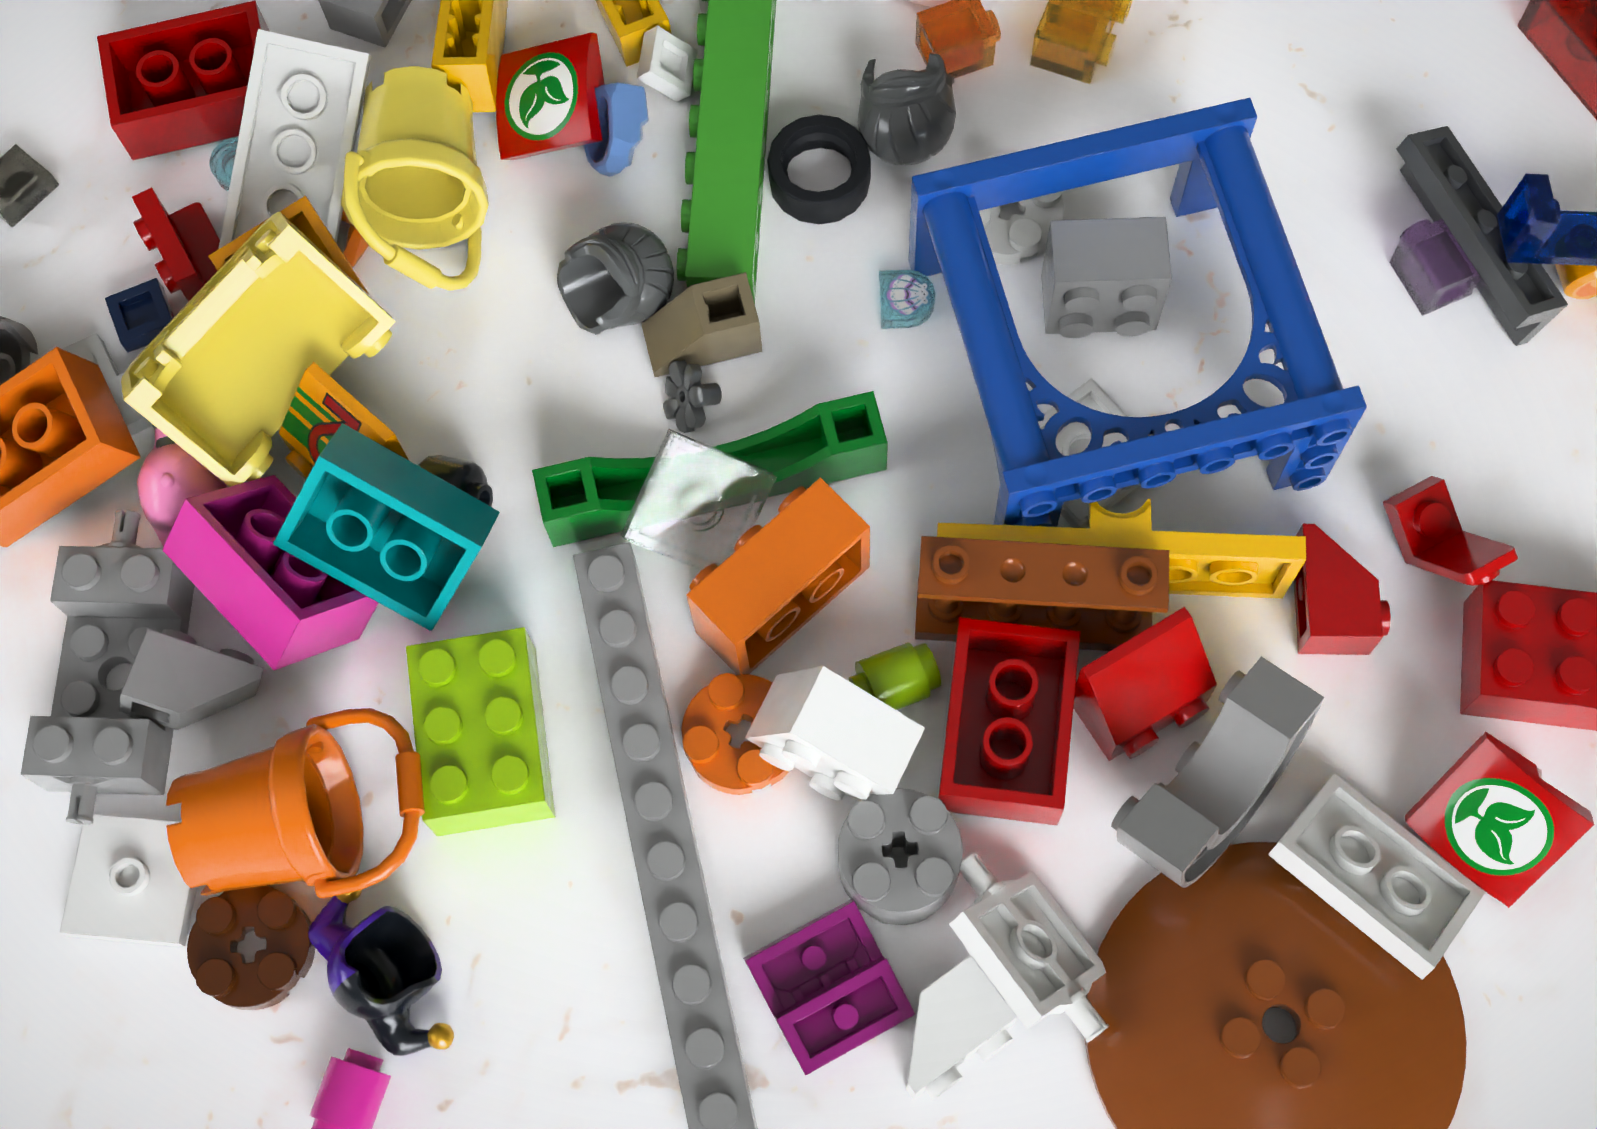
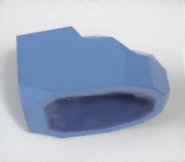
(621, 118)

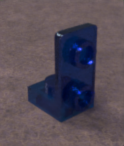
(1540, 232)

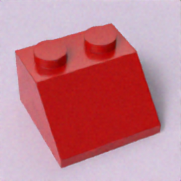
(1145, 687)

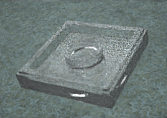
(696, 502)

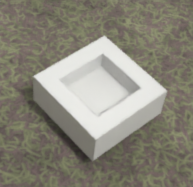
(667, 64)

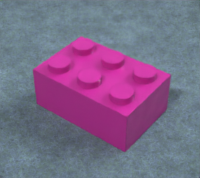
(262, 591)

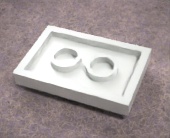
(1378, 875)

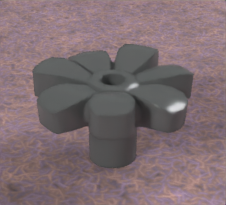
(688, 396)

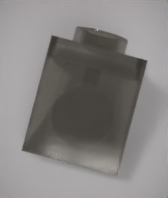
(22, 185)

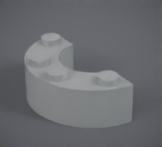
(1224, 779)

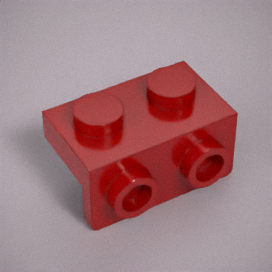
(182, 239)

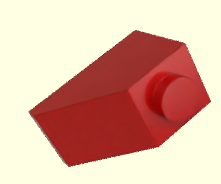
(1336, 600)

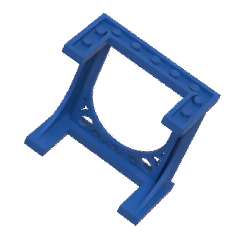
(1213, 172)

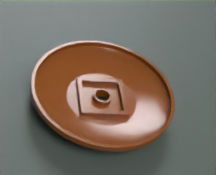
(1205, 965)

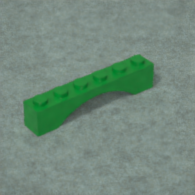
(826, 441)

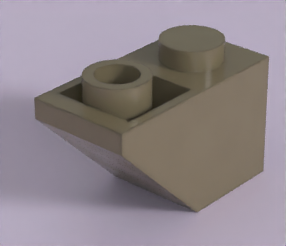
(704, 325)

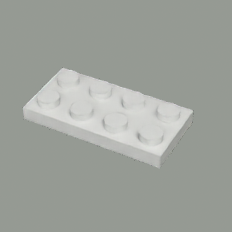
(295, 131)

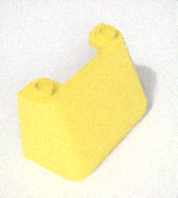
(241, 345)

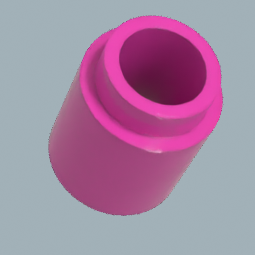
(350, 1092)

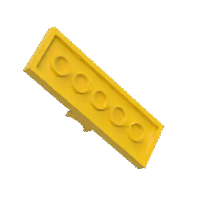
(1197, 560)

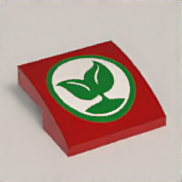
(549, 97)
(1498, 819)

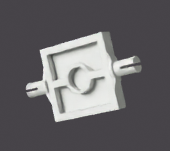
(1029, 948)

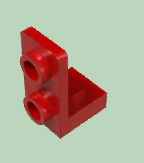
(1434, 539)

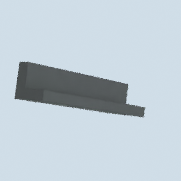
(1455, 191)

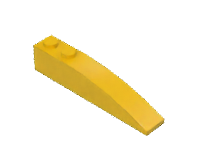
(470, 47)

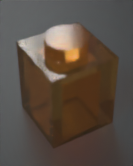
(959, 34)

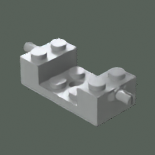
(109, 604)

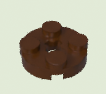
(275, 970)

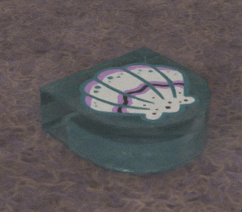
(905, 298)

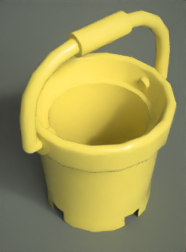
(417, 174)

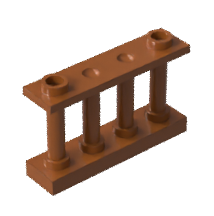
(1049, 585)

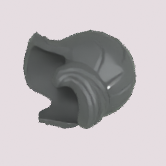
(907, 112)
(615, 277)

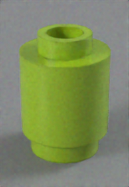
(899, 675)

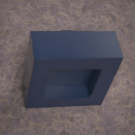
(139, 313)

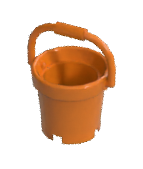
(289, 813)

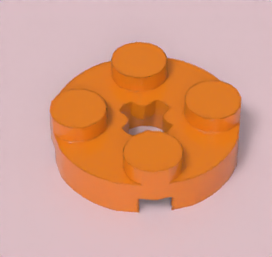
(707, 743)

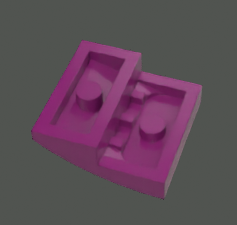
(829, 986)

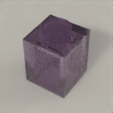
(1433, 266)

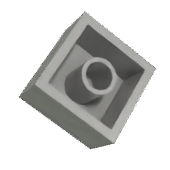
(1105, 276)

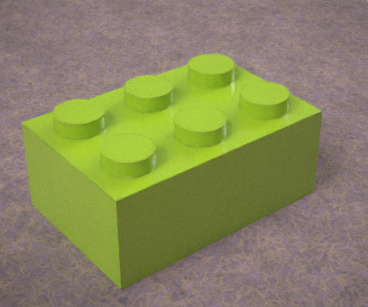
(480, 731)

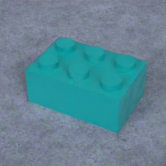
(386, 527)

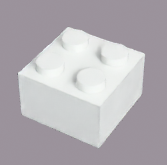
(834, 734)

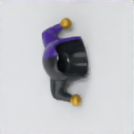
(380, 972)

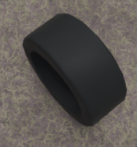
(815, 133)

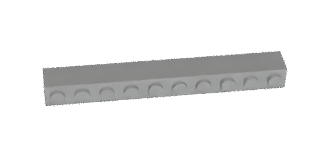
(664, 843)

